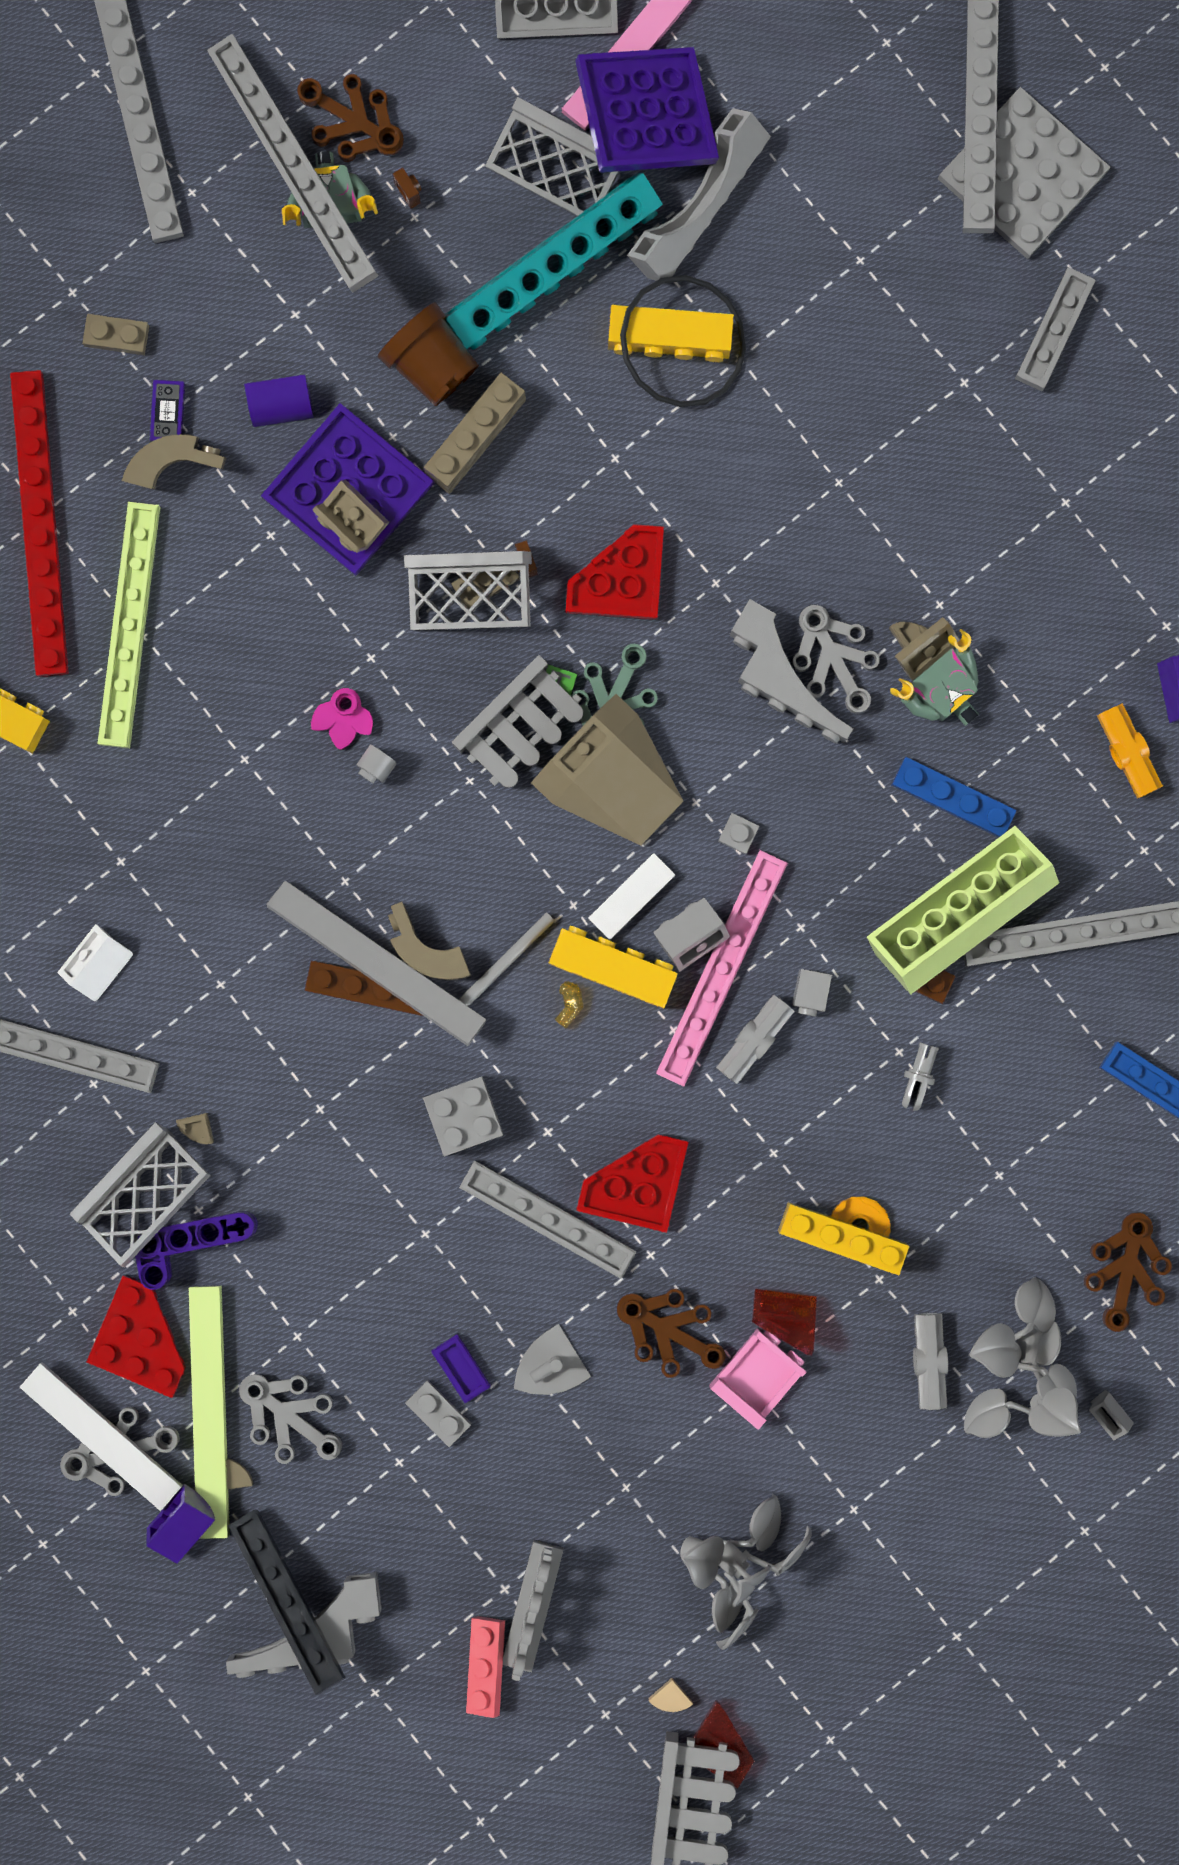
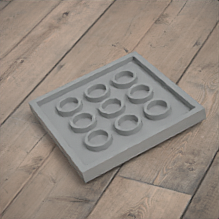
(1038, 173)

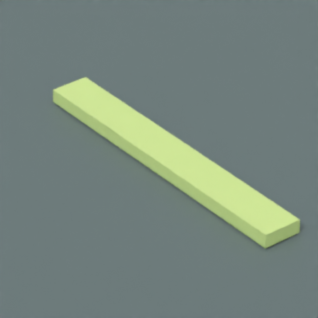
(129, 625)
(209, 1404)

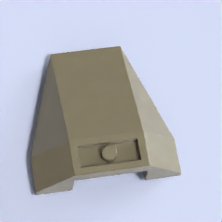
(612, 775)

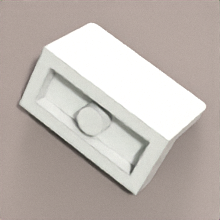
(95, 963)

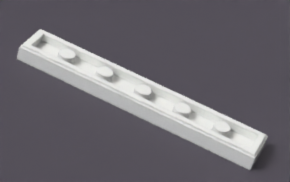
(101, 1436)

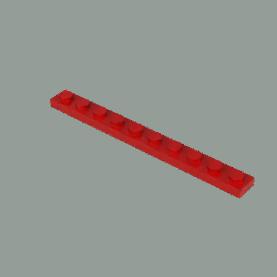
(39, 523)

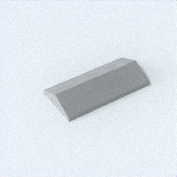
(555, 17)

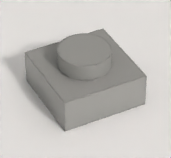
(738, 833)

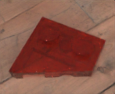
(786, 1317)
(719, 1728)

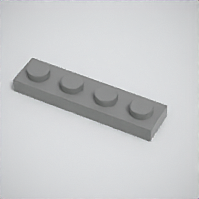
(1055, 329)

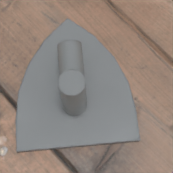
(550, 1365)

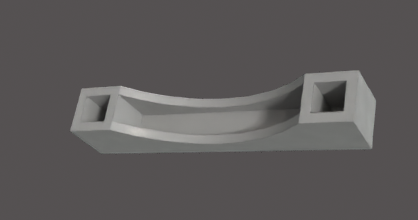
(738, 144)

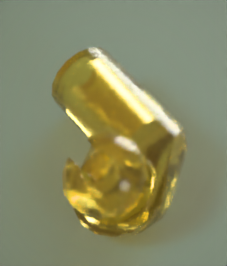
(573, 1003)

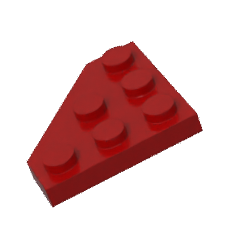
(621, 578)
(638, 1185)
(138, 1340)

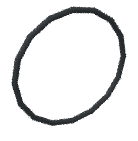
(625, 349)

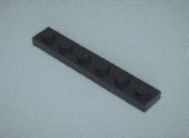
(287, 1602)

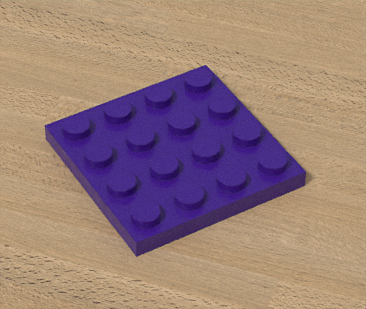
(646, 109)
(353, 452)

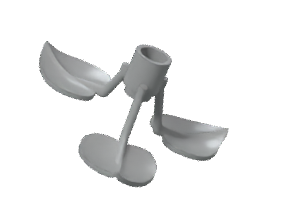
(1001, 1353)
(1052, 1416)
(704, 1557)
(736, 1564)

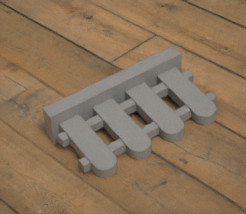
(525, 708)
(532, 1607)
(696, 1787)

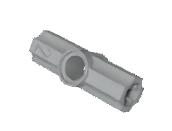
(755, 1039)
(930, 1361)

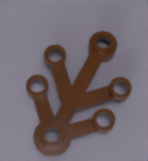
(354, 121)
(1128, 1266)
(667, 1328)

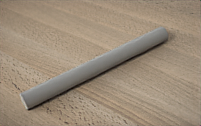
(506, 960)

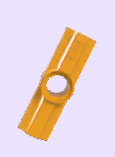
(1129, 751)

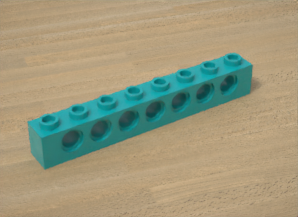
(644, 204)

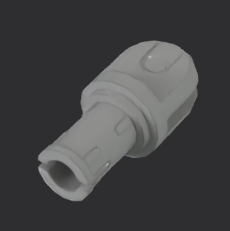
(920, 1072)

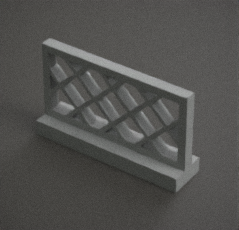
(562, 134)
(460, 564)
(128, 1172)

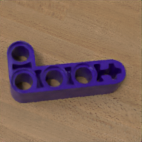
(196, 1240)

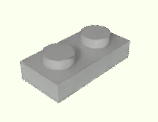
(438, 1413)

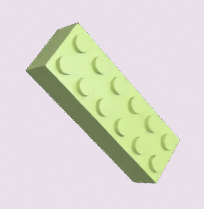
(963, 909)

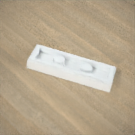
(631, 896)

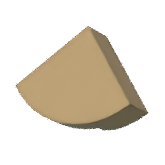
(670, 1698)

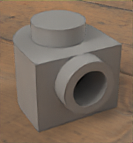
(375, 765)

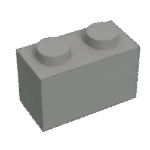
(691, 934)

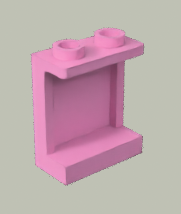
(758, 1377)

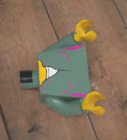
(345, 189)
(944, 685)

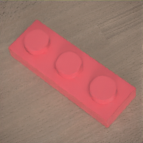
(485, 1666)

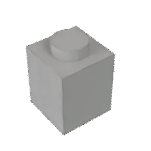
(811, 992)

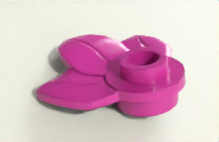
(341, 722)

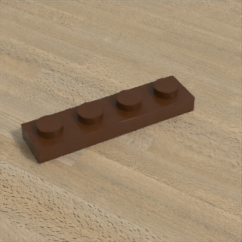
(351, 986)

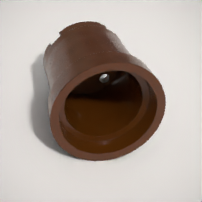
(429, 355)

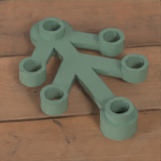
(619, 685)

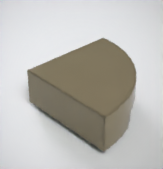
(906, 632)
(197, 1128)
(237, 1475)

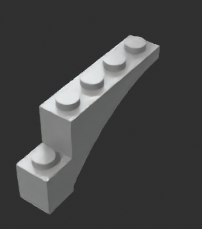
(773, 677)
(356, 1601)

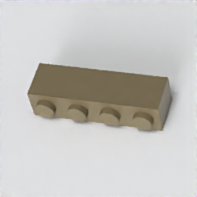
(475, 433)

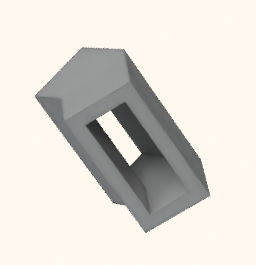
(1123, 1421)

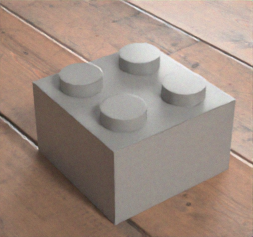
(463, 1116)

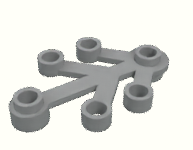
(832, 654)
(286, 1414)
(90, 1460)

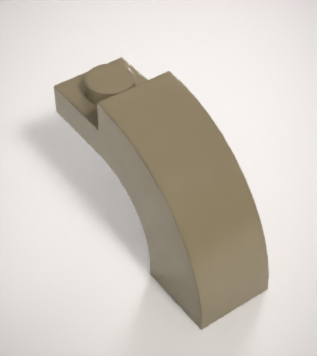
(159, 454)
(429, 962)

